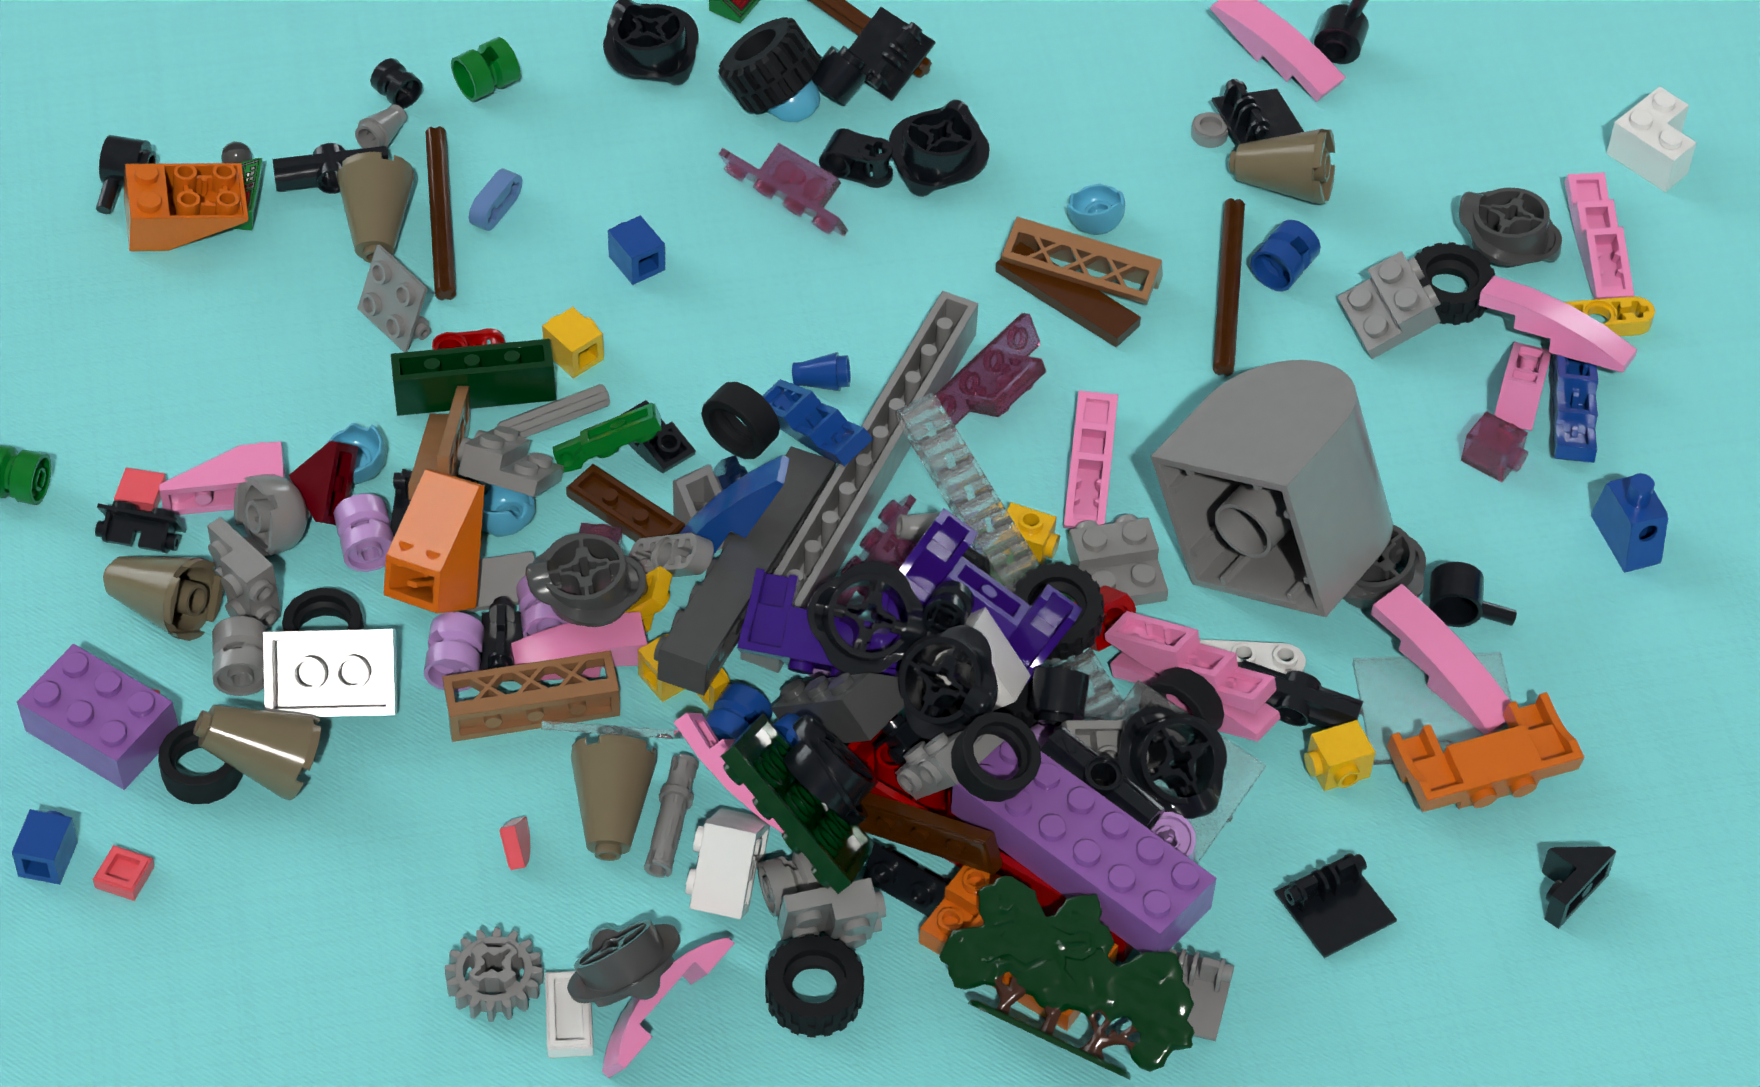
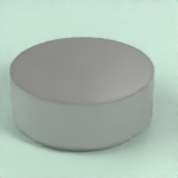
(1209, 130)

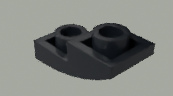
(666, 448)

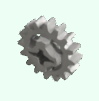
(494, 973)

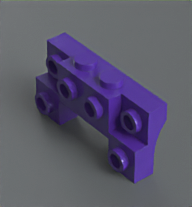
(1029, 629)
(782, 631)

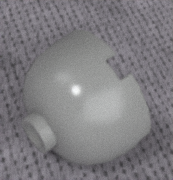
(271, 513)

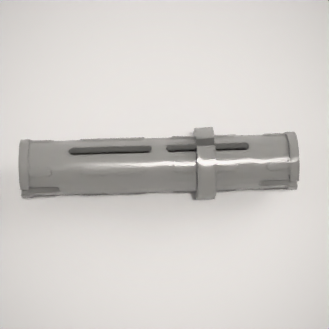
(675, 800)

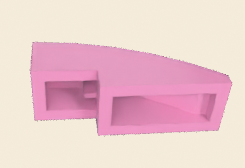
(569, 640)

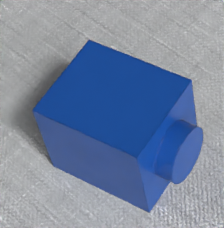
(636, 250)
(45, 846)

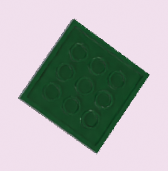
(807, 823)

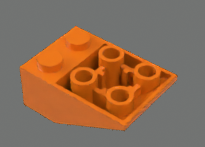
(181, 203)
(438, 545)

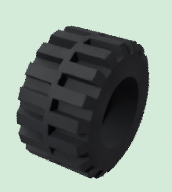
(769, 64)

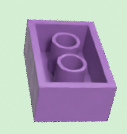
(97, 716)

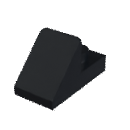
(1576, 876)

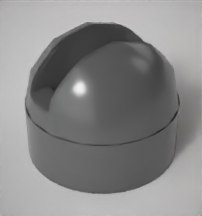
(236, 153)

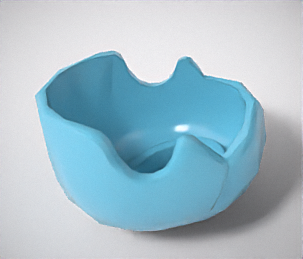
(800, 105)
(1096, 208)
(370, 450)
(506, 511)

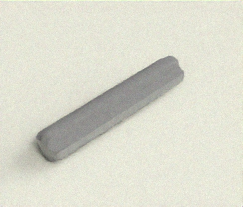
(558, 411)

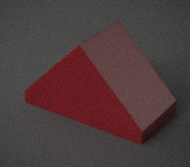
(326, 479)

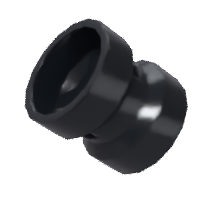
(395, 83)
(948, 607)

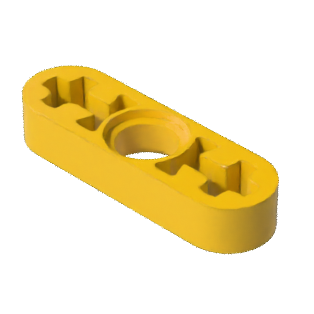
(1625, 314)

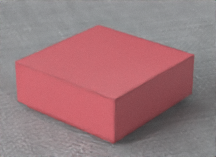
(140, 488)
(123, 872)

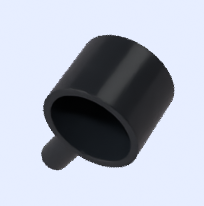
(1343, 32)
(840, 73)
(113, 157)
(1458, 596)
(1058, 695)

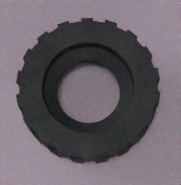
(1461, 262)
(1080, 587)
(814, 953)

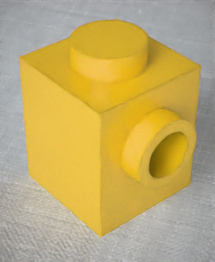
(574, 341)
(1037, 530)
(1339, 756)

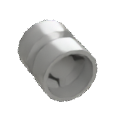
(238, 655)
(785, 877)

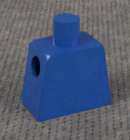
(1632, 521)

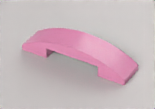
(628, 1035)

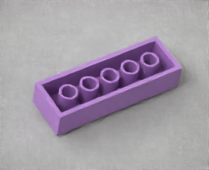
(1092, 847)

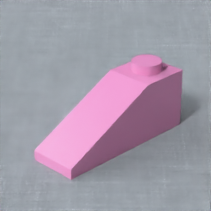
(1522, 385)
(214, 482)

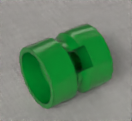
(486, 68)
(24, 474)

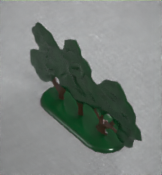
(1068, 967)

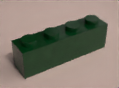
(493, 372)

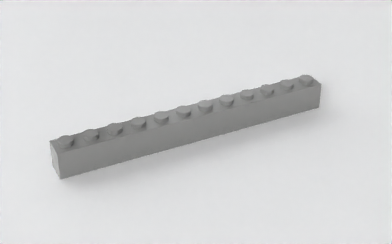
(858, 486)

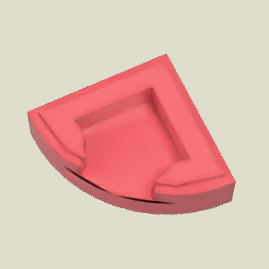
(516, 842)

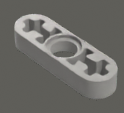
(674, 554)

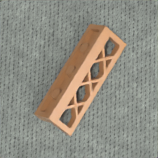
(1083, 254)
(442, 440)
(502, 713)

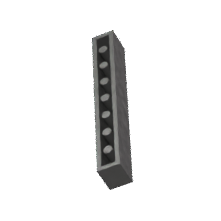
(716, 609)

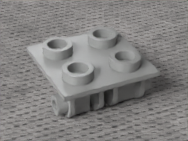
(394, 300)
(1208, 988)

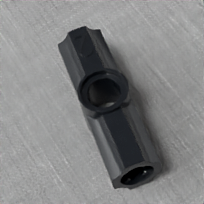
(316, 169)
(1305, 701)
(1088, 765)

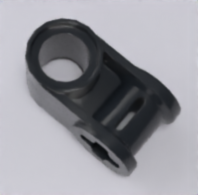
(855, 156)

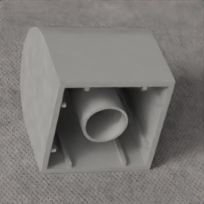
(1277, 487)

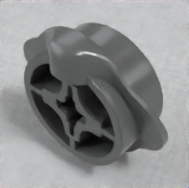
(1510, 226)
(1383, 578)
(586, 579)
(624, 963)

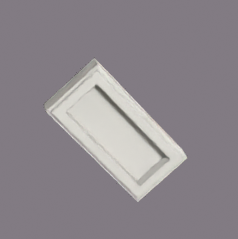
(566, 1020)

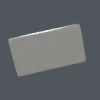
(499, 578)

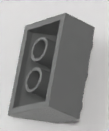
(847, 705)

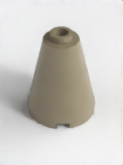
(1288, 164)
(374, 199)
(167, 591)
(261, 744)
(611, 790)

